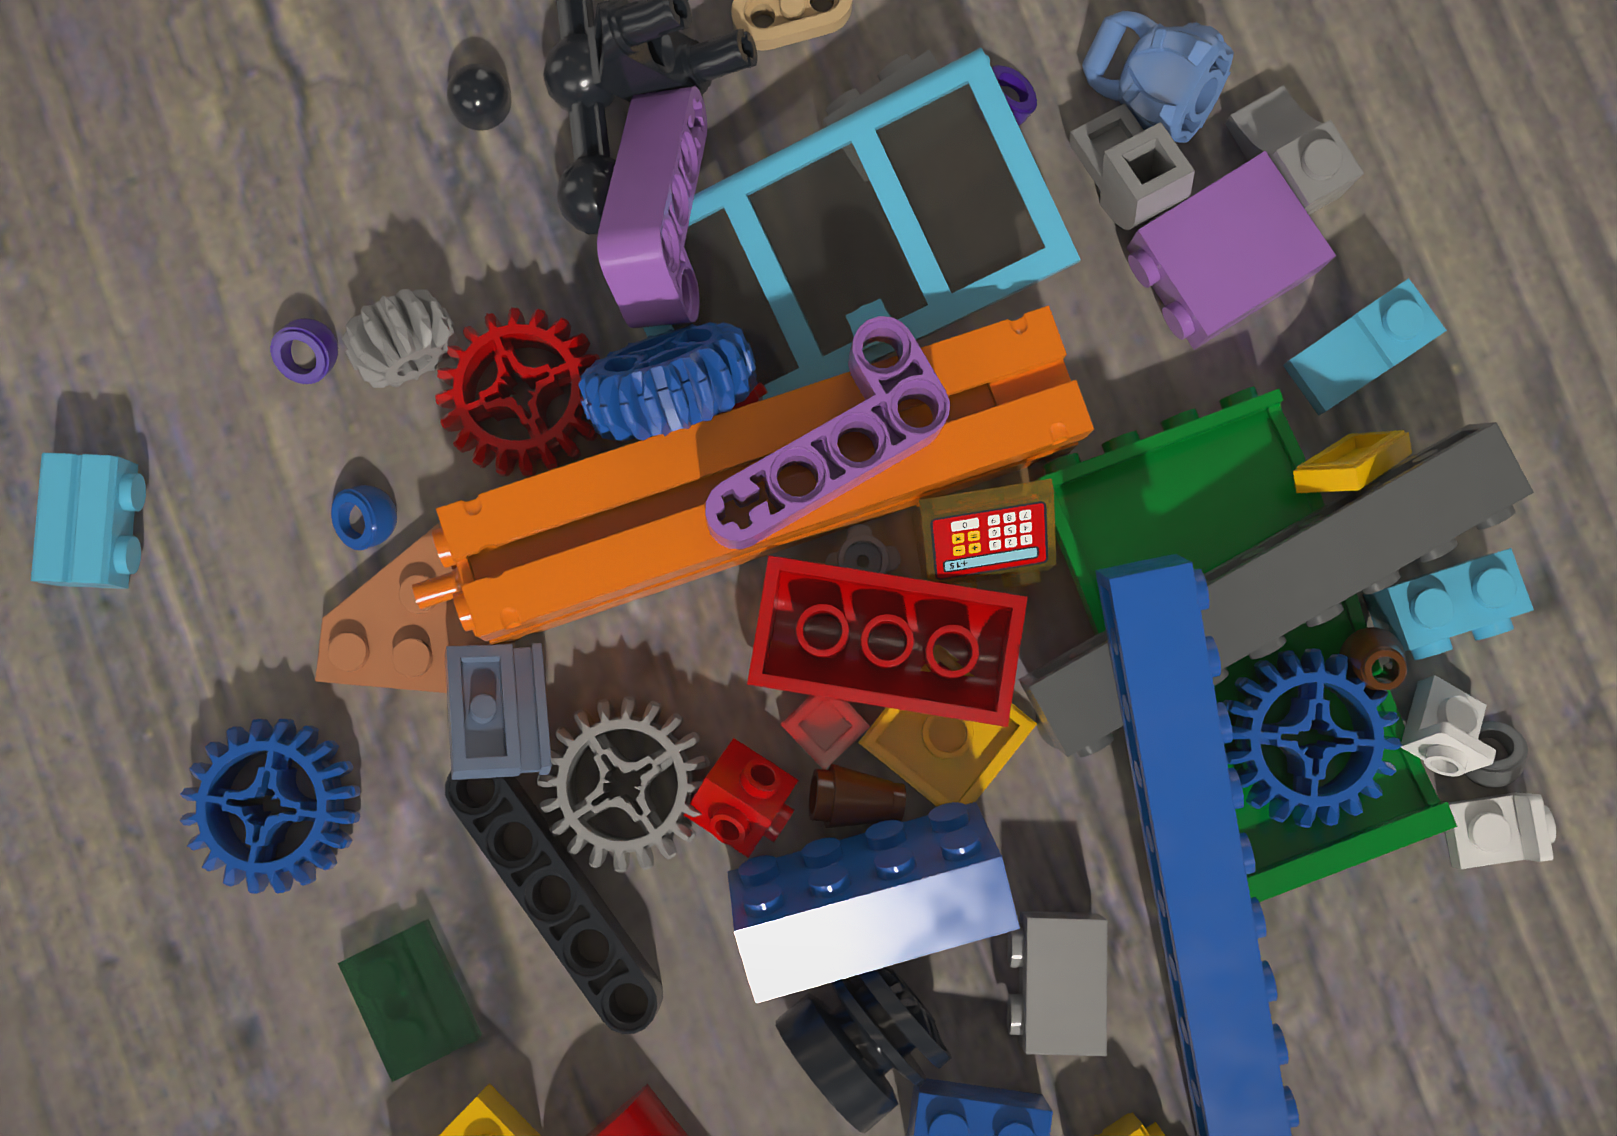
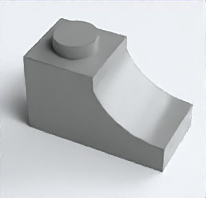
(1303, 149)

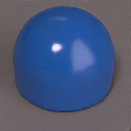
(378, 514)

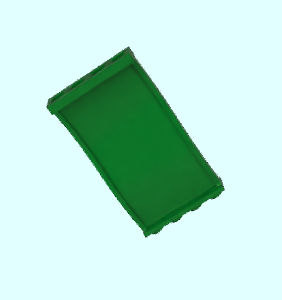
(1209, 495)

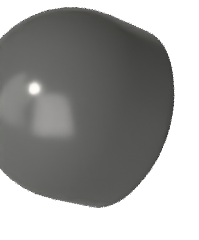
(1502, 771)

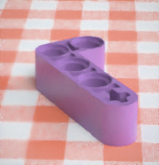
(651, 209)
(818, 450)

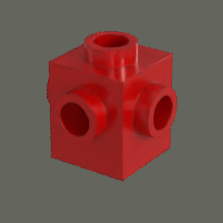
(743, 799)

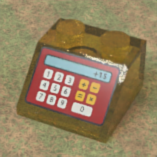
(987, 535)

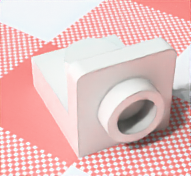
(1446, 729)
(1500, 830)

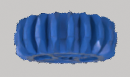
(668, 381)
(1310, 761)
(264, 832)

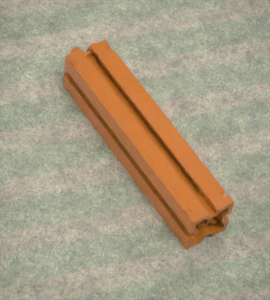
(637, 513)

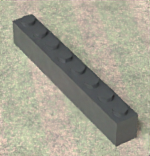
(1305, 572)

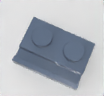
(497, 711)

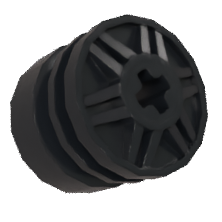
(861, 1042)

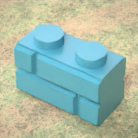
(87, 521)

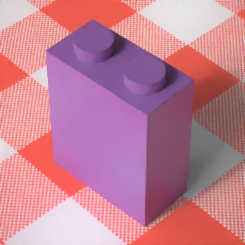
(1228, 251)

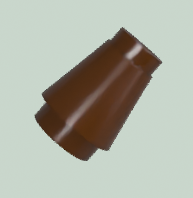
(1368, 645)
(854, 798)

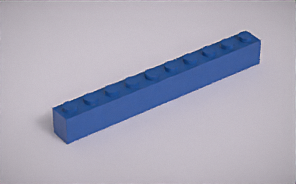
(1196, 847)

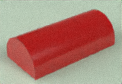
(872, 633)

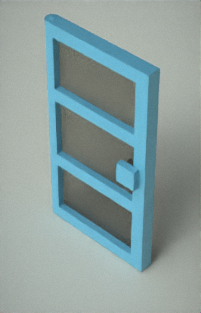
(889, 213)

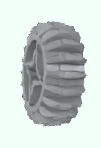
(607, 758)

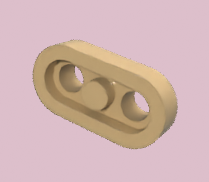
(792, 20)

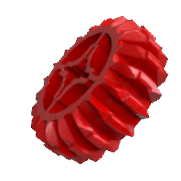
(495, 401)

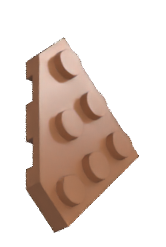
(385, 637)

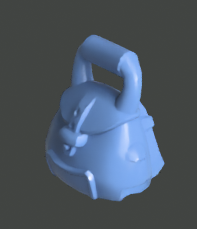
(1168, 75)

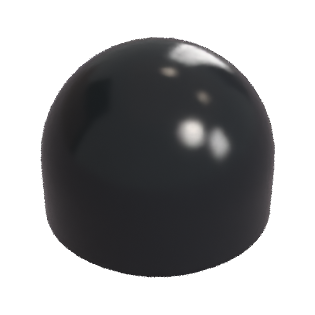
(478, 97)

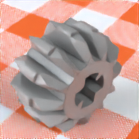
(399, 338)

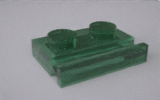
(410, 1000)

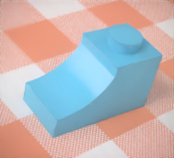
(1364, 347)

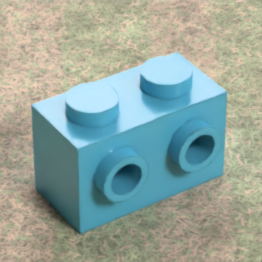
(1451, 601)

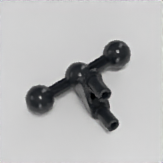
(623, 54)

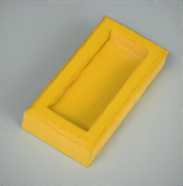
(1352, 462)

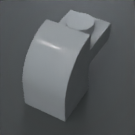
(1133, 167)

